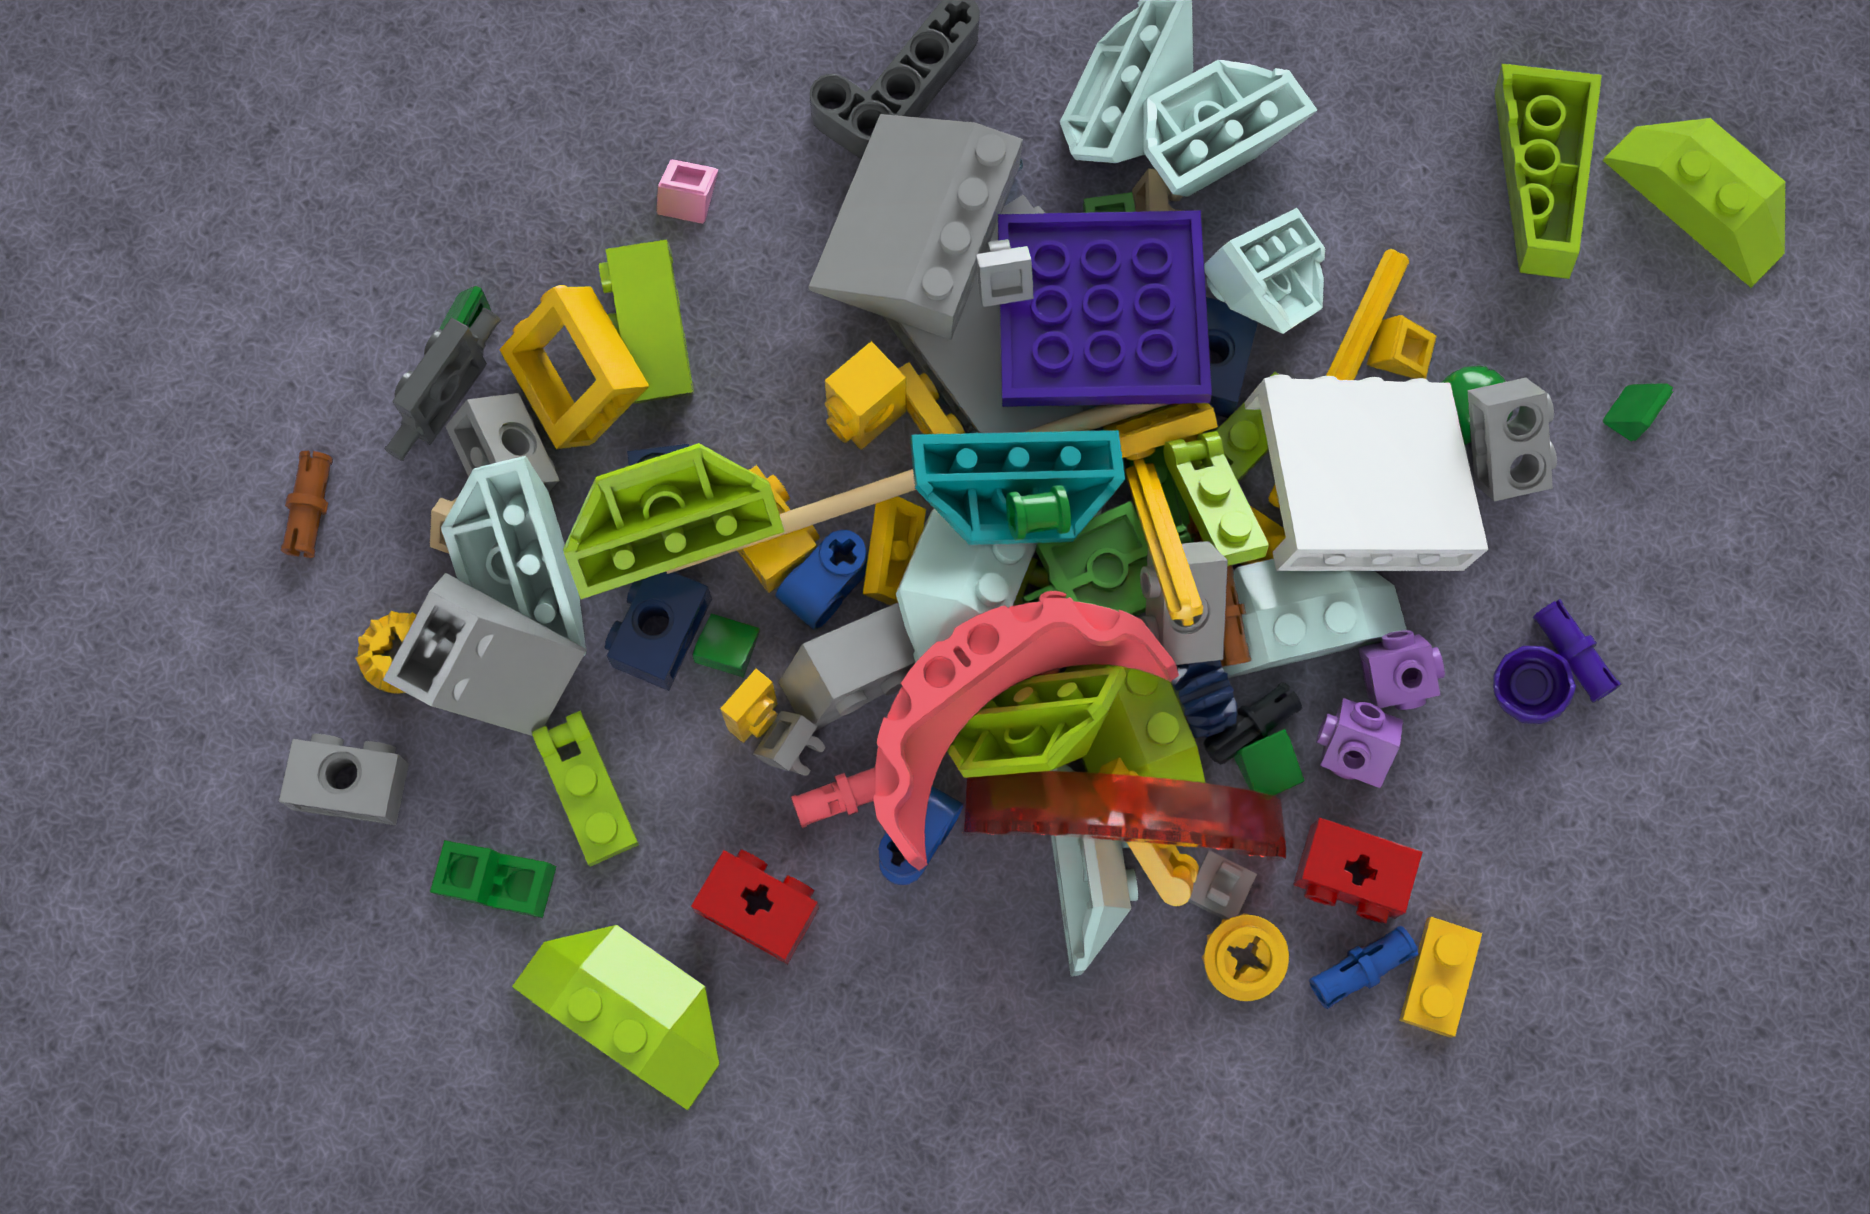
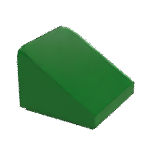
(467, 307)
(1637, 409)
(726, 645)
(1270, 764)

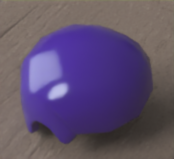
(1533, 684)

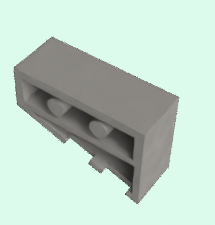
(849, 667)

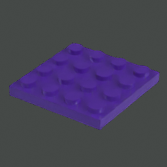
(1110, 312)

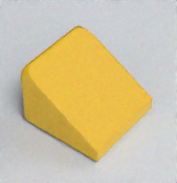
(1402, 348)

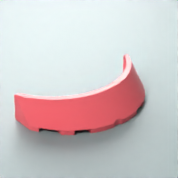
(971, 670)

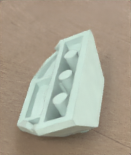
(1127, 66)
(1219, 121)
(1271, 272)
(512, 547)
(955, 582)
(1311, 613)
(1092, 893)

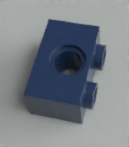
(1232, 338)
(658, 656)

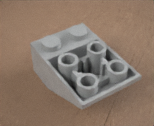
(483, 659)

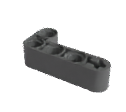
(903, 75)

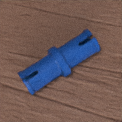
(1363, 967)

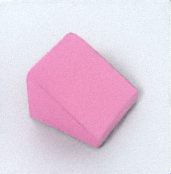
(686, 191)

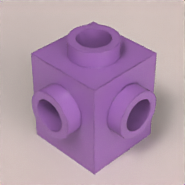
(1401, 670)
(1360, 742)

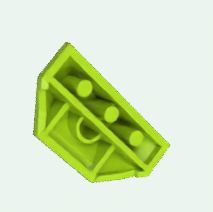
(1709, 190)
(666, 517)
(1037, 723)
(1145, 730)
(628, 1007)

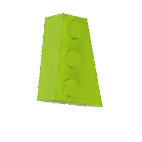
(649, 316)

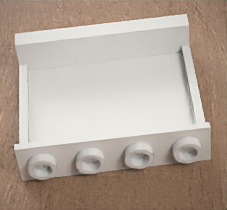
(1369, 475)

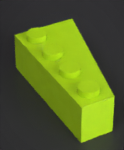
(1547, 156)

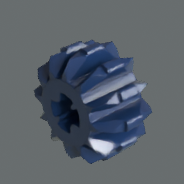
(1205, 697)

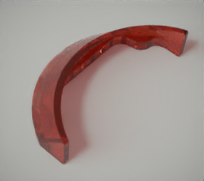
(1126, 811)

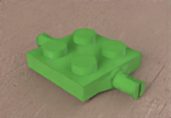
(1101, 562)

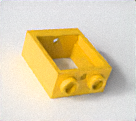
(615, 370)

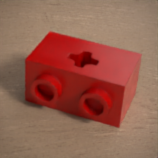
(1386, 864)
(725, 905)

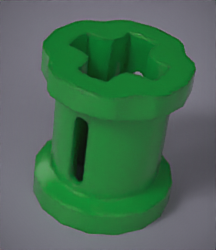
(1038, 512)

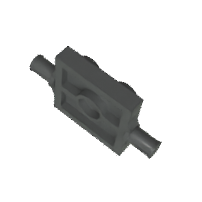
(440, 381)

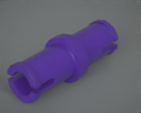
(1577, 650)

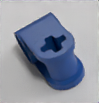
(819, 584)
(940, 819)

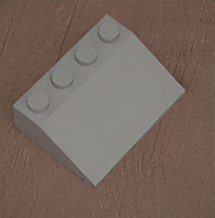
(918, 219)

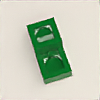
(493, 879)

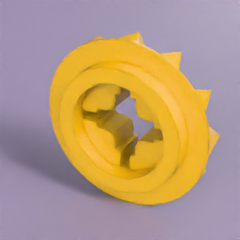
(376, 641)
(1249, 982)

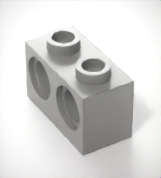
(1501, 442)

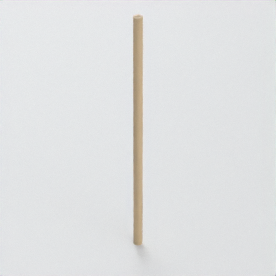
(904, 482)

